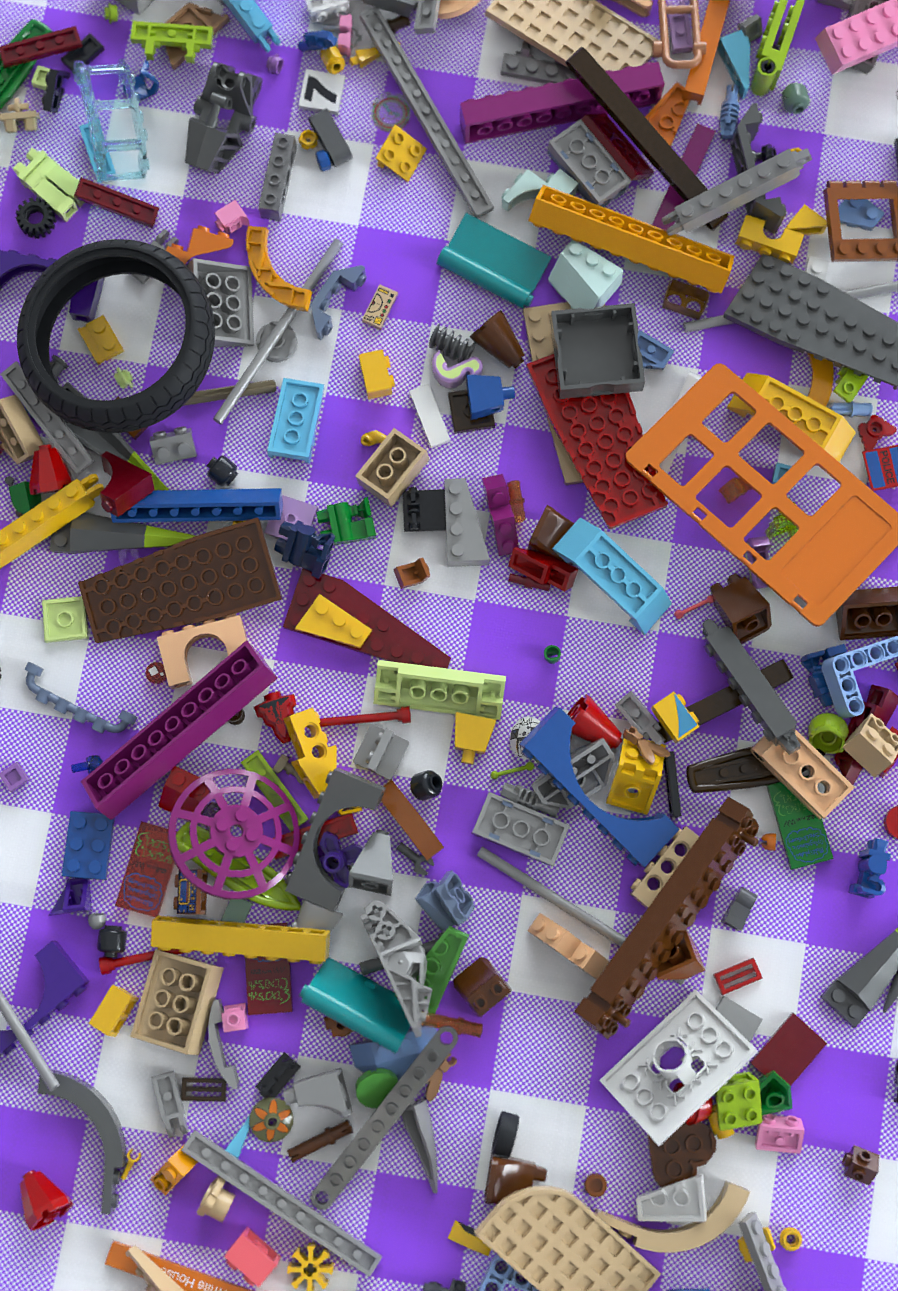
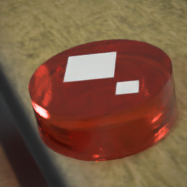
(156, 673)

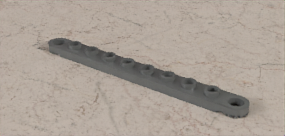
(384, 1117)

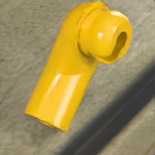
(372, 438)

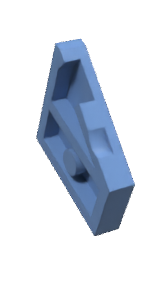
(860, 213)

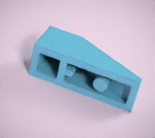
(735, 54)

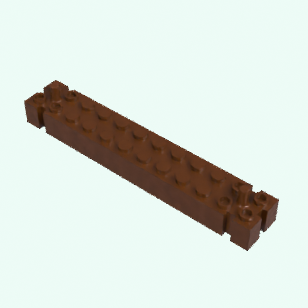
(668, 918)

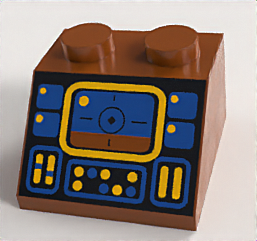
(190, 899)

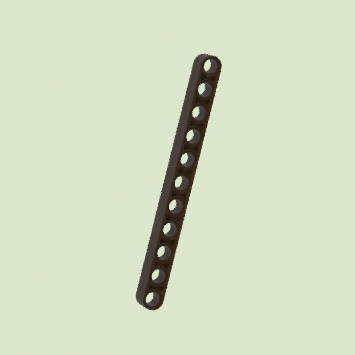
(637, 128)

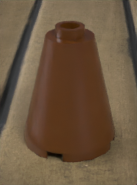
(499, 340)

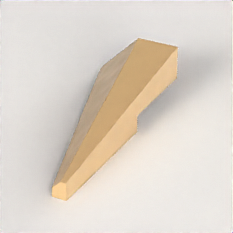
(155, 1277)

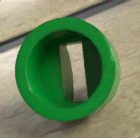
(552, 650)

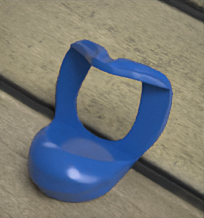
(140, 85)

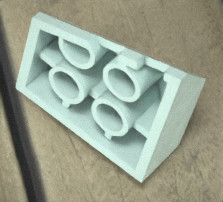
(584, 277)

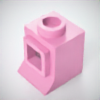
(231, 218)
(235, 1017)

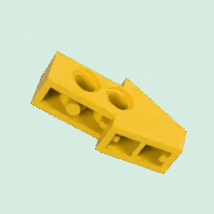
(310, 769)

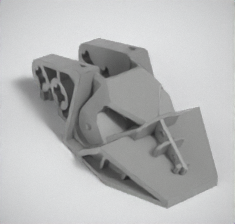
(402, 960)

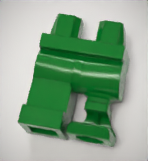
(341, 522)

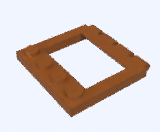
(860, 249)

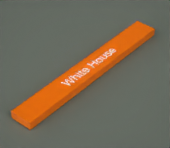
(185, 1277)

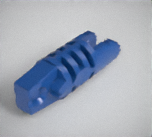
(317, 41)

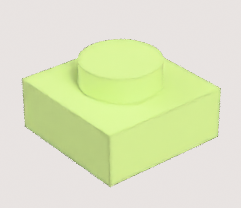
(39, 77)

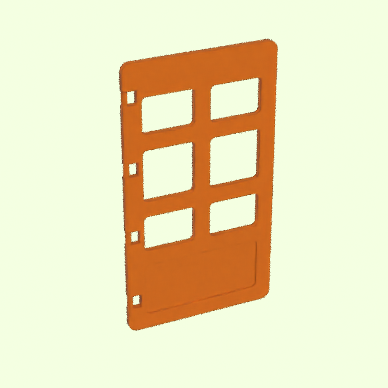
(831, 548)

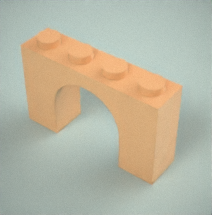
(175, 645)

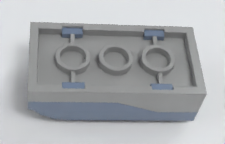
(589, 163)
(520, 829)

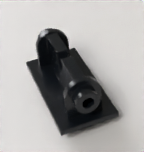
(277, 1076)

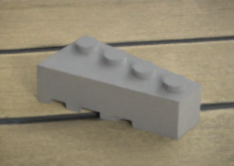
(463, 530)

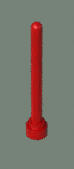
(402, 715)
(108, 964)

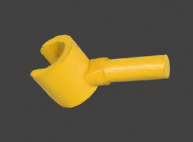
(130, 1163)

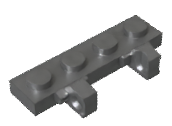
(525, 67)

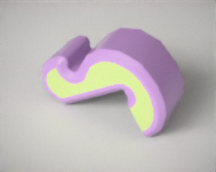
(455, 375)

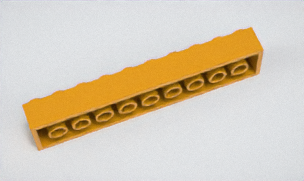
(631, 239)

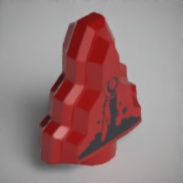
(274, 711)

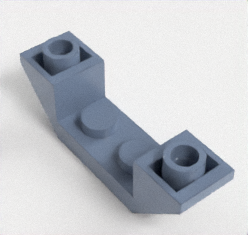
(351, 278)

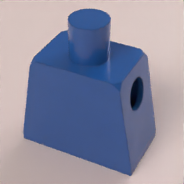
(487, 395)

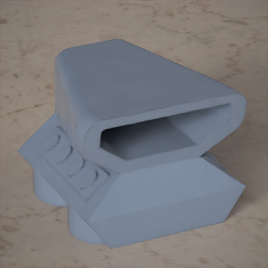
(446, 901)

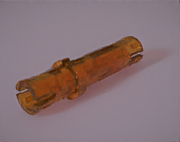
(460, 1025)

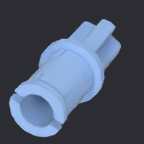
(852, 409)

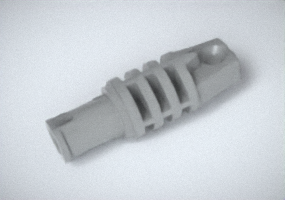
(527, 798)

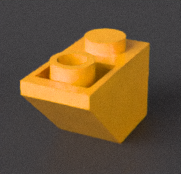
(173, 1171)

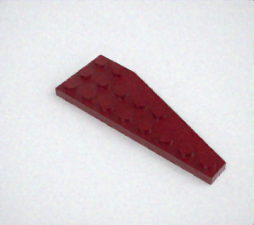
(389, 636)

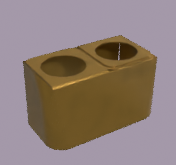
(682, 289)

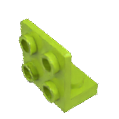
(739, 1102)

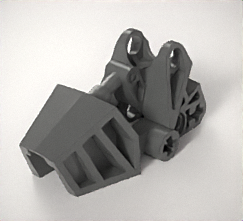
(213, 146)

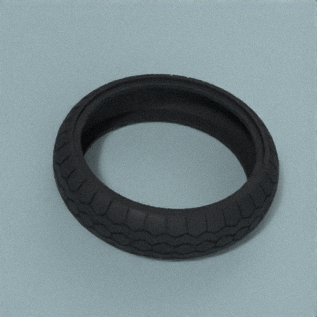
(74, 273)

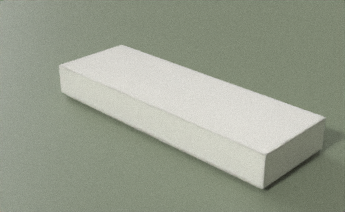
(429, 416)

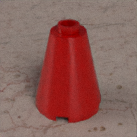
(593, 723)

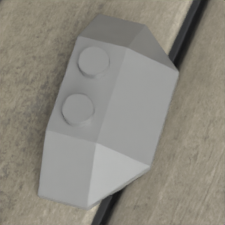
(591, 768)

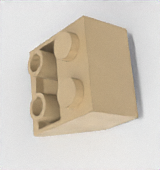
(873, 745)

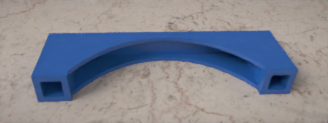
(551, 750)

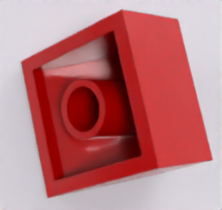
(175, 785)

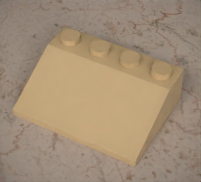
(177, 1002)

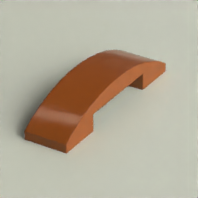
(410, 821)

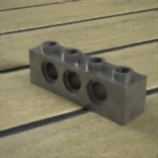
(277, 176)

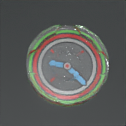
(389, 111)

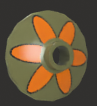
(271, 1108)

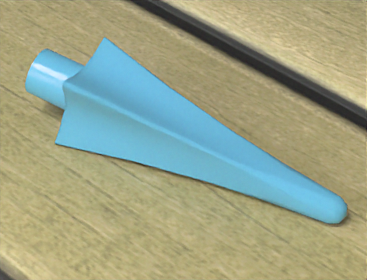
(237, 1143)

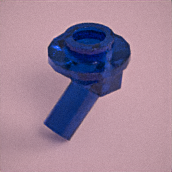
(91, 764)

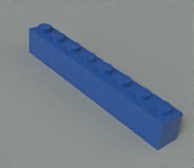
(206, 506)

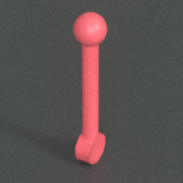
(679, 614)

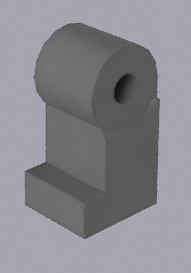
(739, 909)

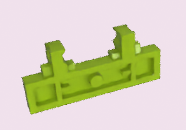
(154, 35)

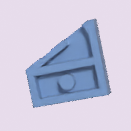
(654, 353)

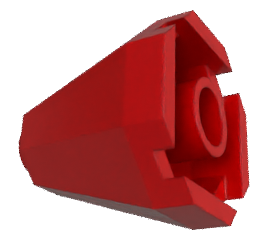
(48, 471)
(42, 1200)

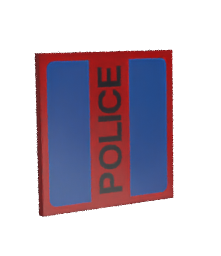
(882, 467)

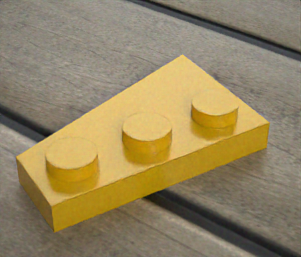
(332, 622)

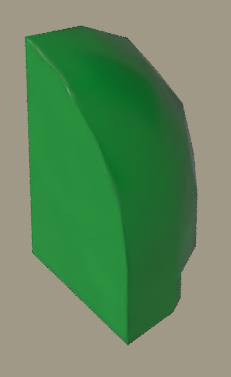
(22, 499)

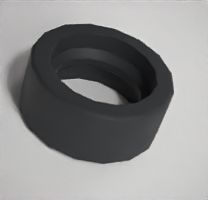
(505, 1134)

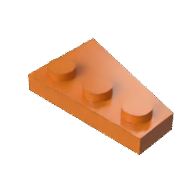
(668, 113)

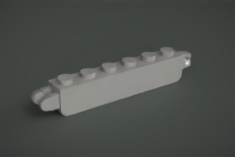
(737, 191)

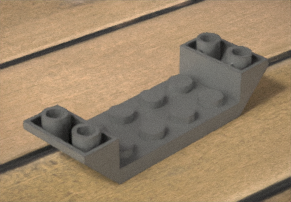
(769, 210)

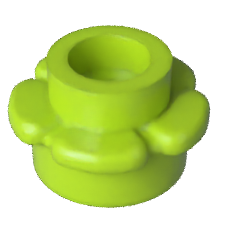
(111, 13)

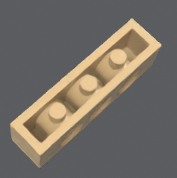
(640, 889)

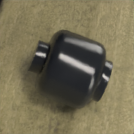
(222, 470)
(426, 785)
(112, 940)

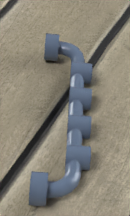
(80, 714)

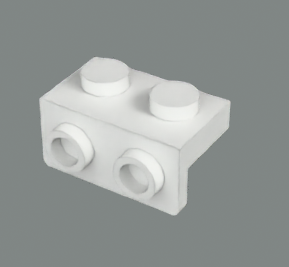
(325, 9)

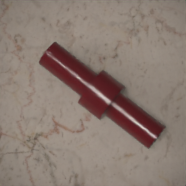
(528, 582)

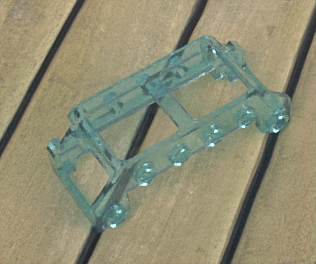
(101, 146)

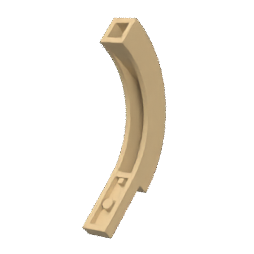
(690, 1236)

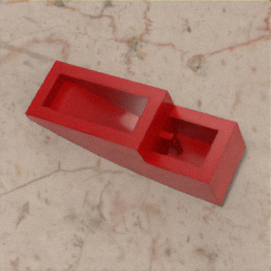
(543, 568)

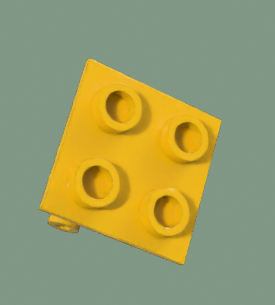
(400, 153)

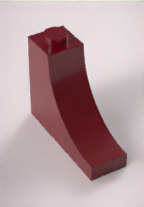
(127, 484)

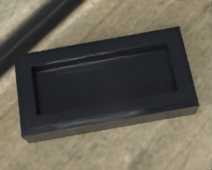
(90, 50)

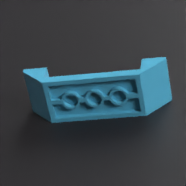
(614, 573)

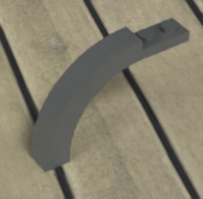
(106, 1123)

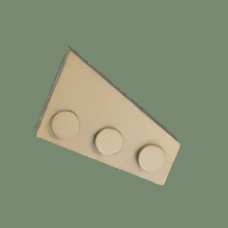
(17, 431)

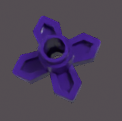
(331, 848)

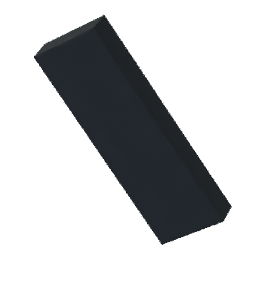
(672, 786)

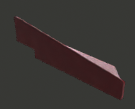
(881, 704)

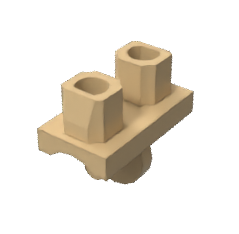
(29, 117)

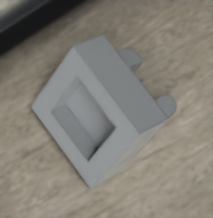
(751, 27)

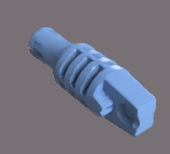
(729, 112)

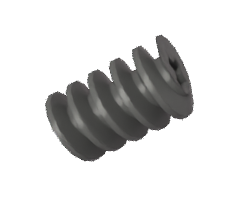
(450, 344)

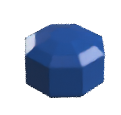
(323, 160)

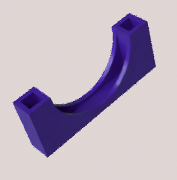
(82, 304)
(61, 982)

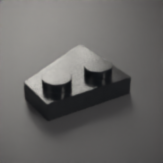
(54, 90)

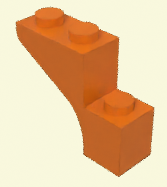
(200, 242)

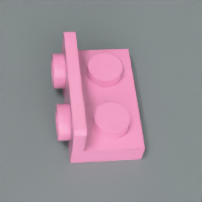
(780, 1134)

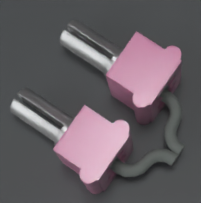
(346, 29)

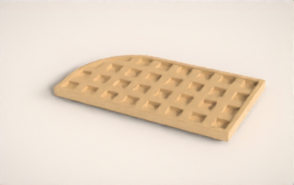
(567, 25)
(563, 1244)

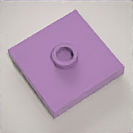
(292, 512)

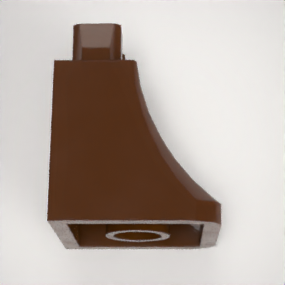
(548, 532)
(742, 607)
(481, 986)
(509, 1176)

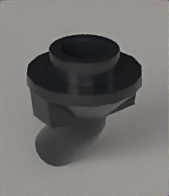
(767, 153)

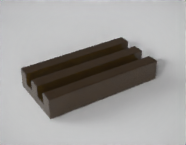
(223, 1089)

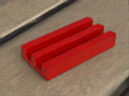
(720, 983)

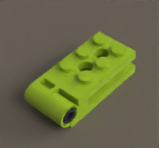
(770, 59)

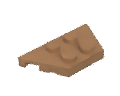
(193, 15)

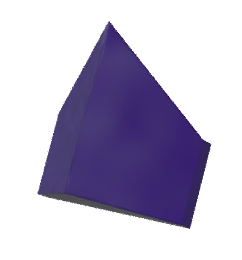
(74, 898)

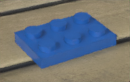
(88, 846)

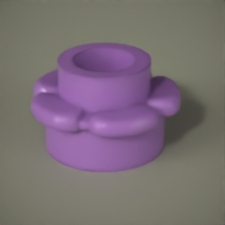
(275, 64)

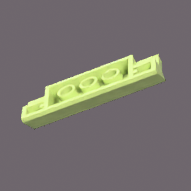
(439, 689)

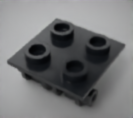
(424, 510)

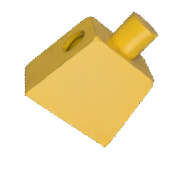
(472, 735)

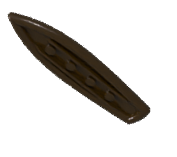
(730, 772)

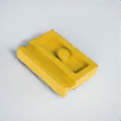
(100, 339)

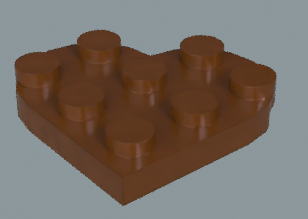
(681, 1153)

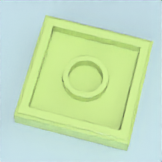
(64, 619)

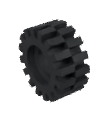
(41, 227)

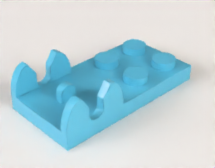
(296, 420)

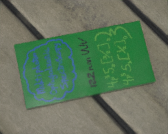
(799, 828)

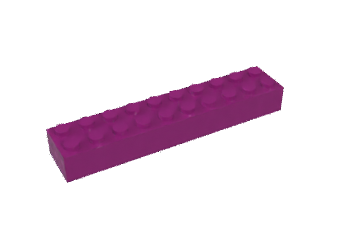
(553, 104)
(178, 730)

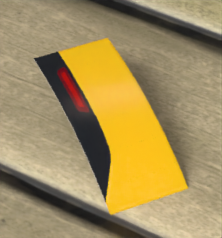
(465, 1236)

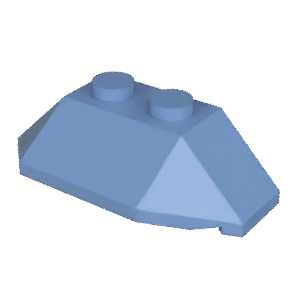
(370, 1055)

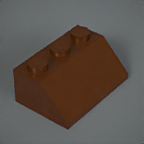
(869, 614)

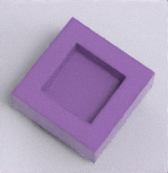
(14, 777)

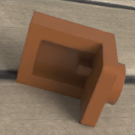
(412, 573)

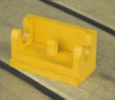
(113, 1011)

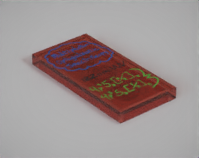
(147, 871)

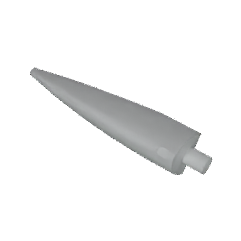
(420, 1130)

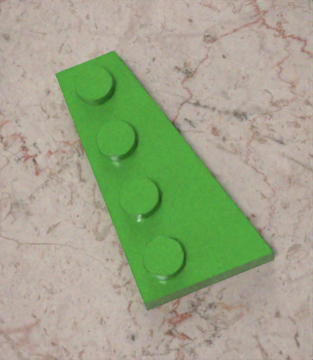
(442, 963)

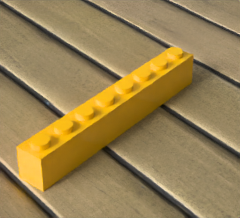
(240, 938)

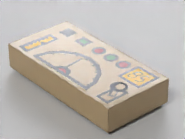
(380, 307)

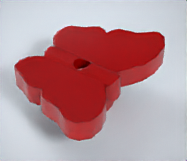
(881, 428)

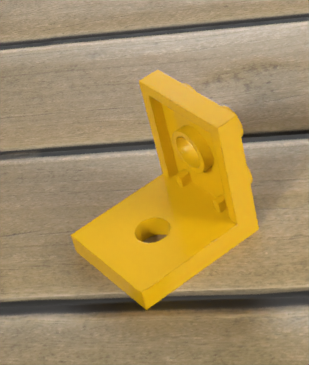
(636, 774)

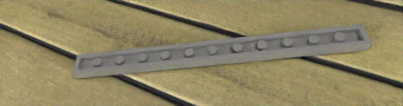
(426, 112)

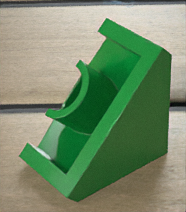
(774, 1093)

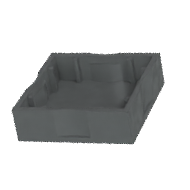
(597, 351)

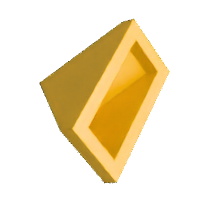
(807, 222)

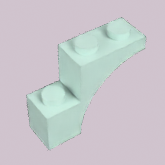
(528, 186)

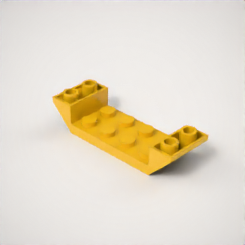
(817, 421)

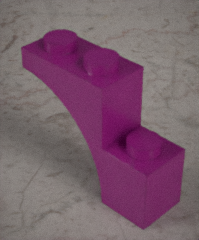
(500, 513)

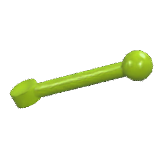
(529, 766)

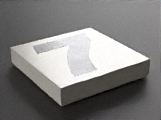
(321, 91)

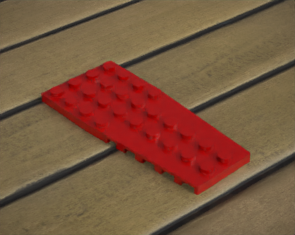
(596, 438)

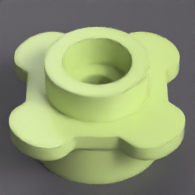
(123, 378)

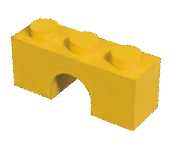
(753, 238)

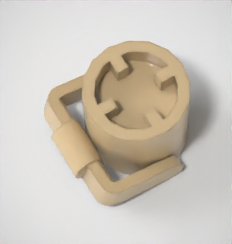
(216, 1200)

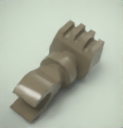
(283, 763)

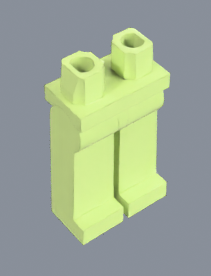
(49, 183)

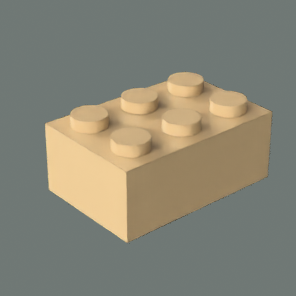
(392, 467)

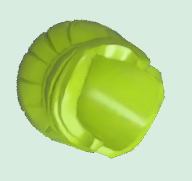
(828, 733)

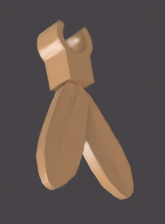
(645, 747)
(435, 1080)

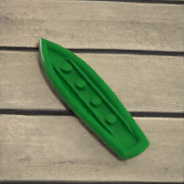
(13, 77)

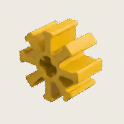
(304, 1261)

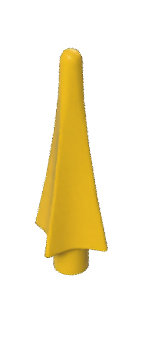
(365, 56)

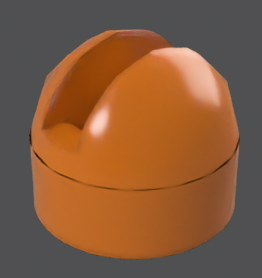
(771, 841)

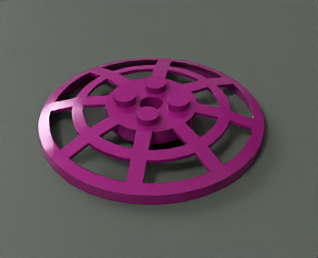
(225, 842)

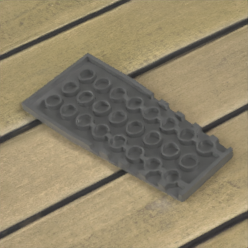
(817, 319)

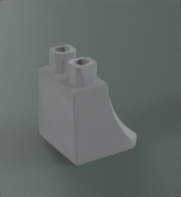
(321, 1090)

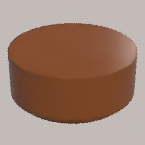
(595, 1185)

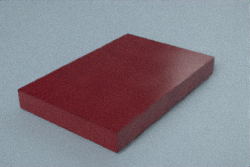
(789, 1050)

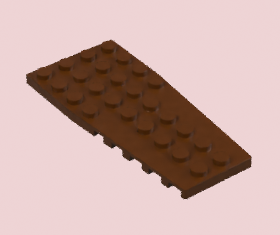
(183, 584)

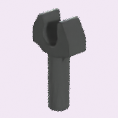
(414, 858)

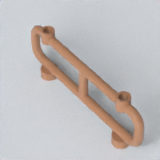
(661, 47)

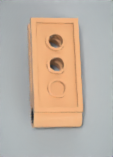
(788, 771)

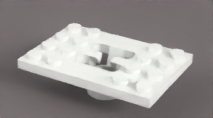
(648, 1094)

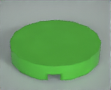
(375, 1086)

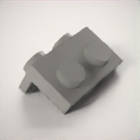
(172, 445)

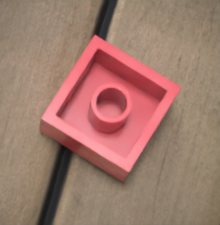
(252, 1257)

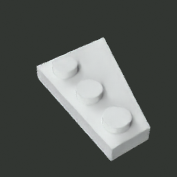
(674, 1203)

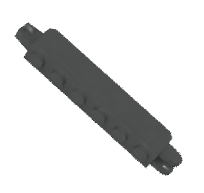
(751, 685)

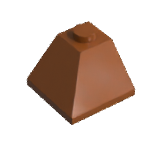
(683, 961)

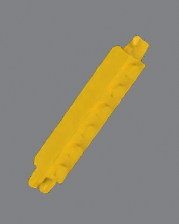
(48, 517)

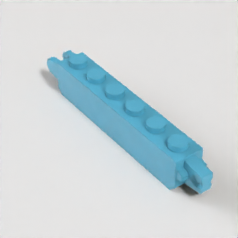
(253, 21)

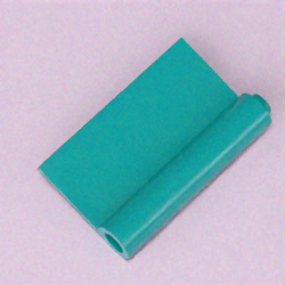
(494, 261)
(357, 1004)

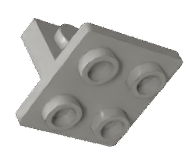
(381, 751)

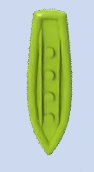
(273, 898)

